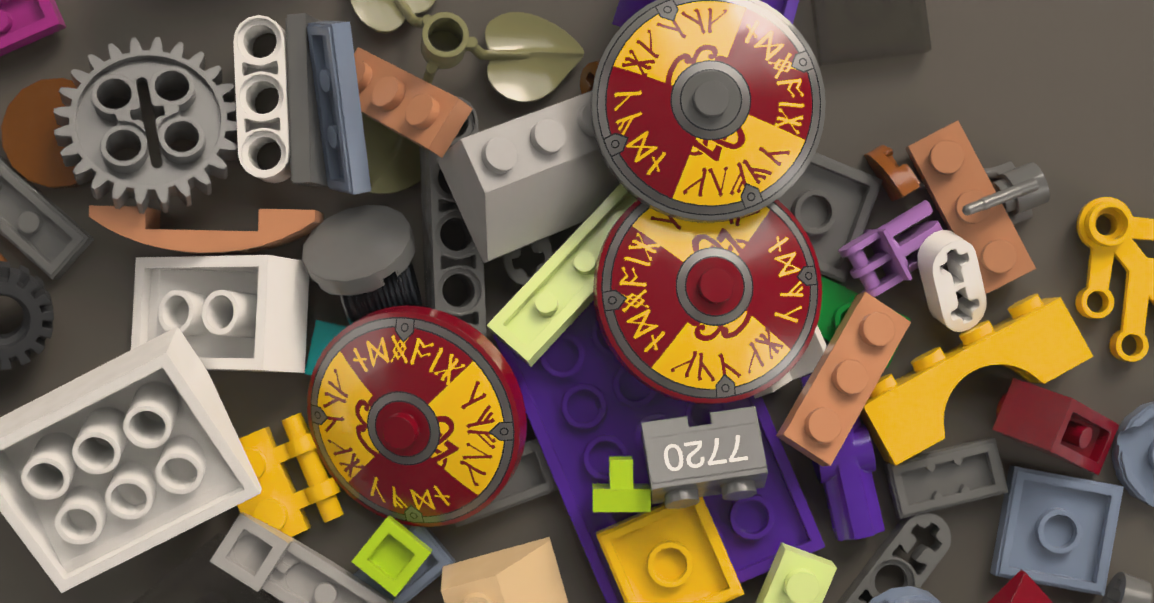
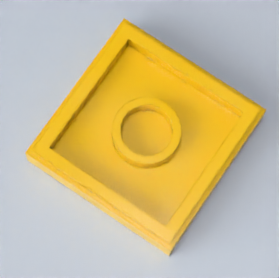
(670, 557)

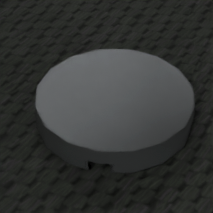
(358, 249)

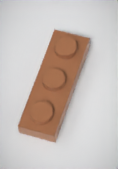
(408, 104)
(956, 179)
(843, 379)

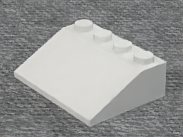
(120, 461)

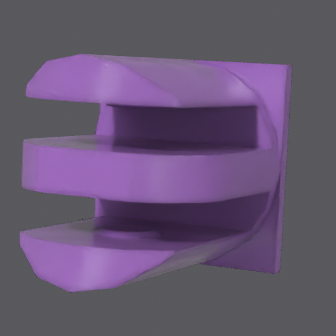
(890, 251)

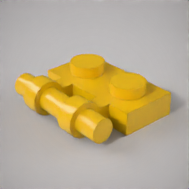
(279, 502)

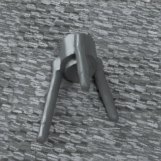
(1015, 188)

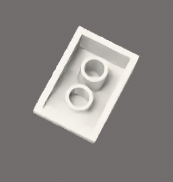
(229, 308)

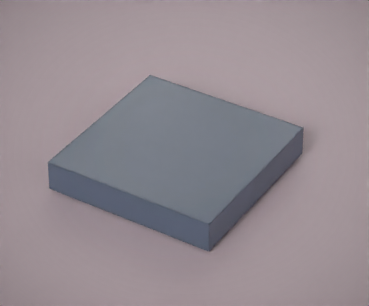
(1057, 529)

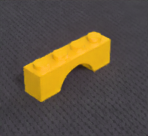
(1034, 343)

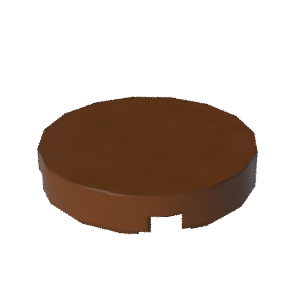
(30, 135)

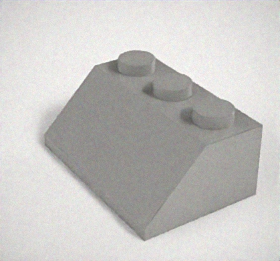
(528, 177)

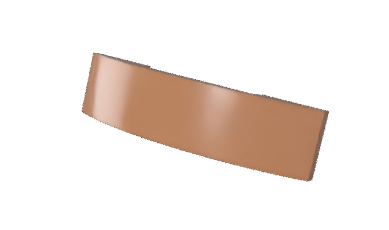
(274, 229)

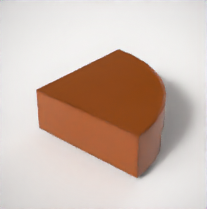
(896, 180)

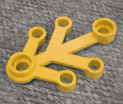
(1139, 268)

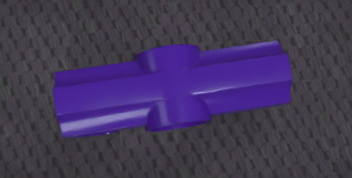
(851, 485)

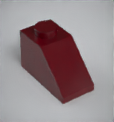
(1055, 425)

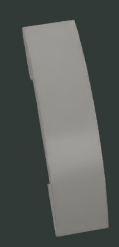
(287, 567)

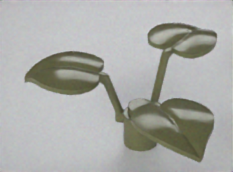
(525, 65)

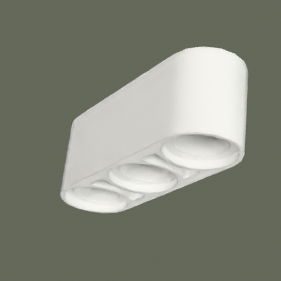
(252, 77)

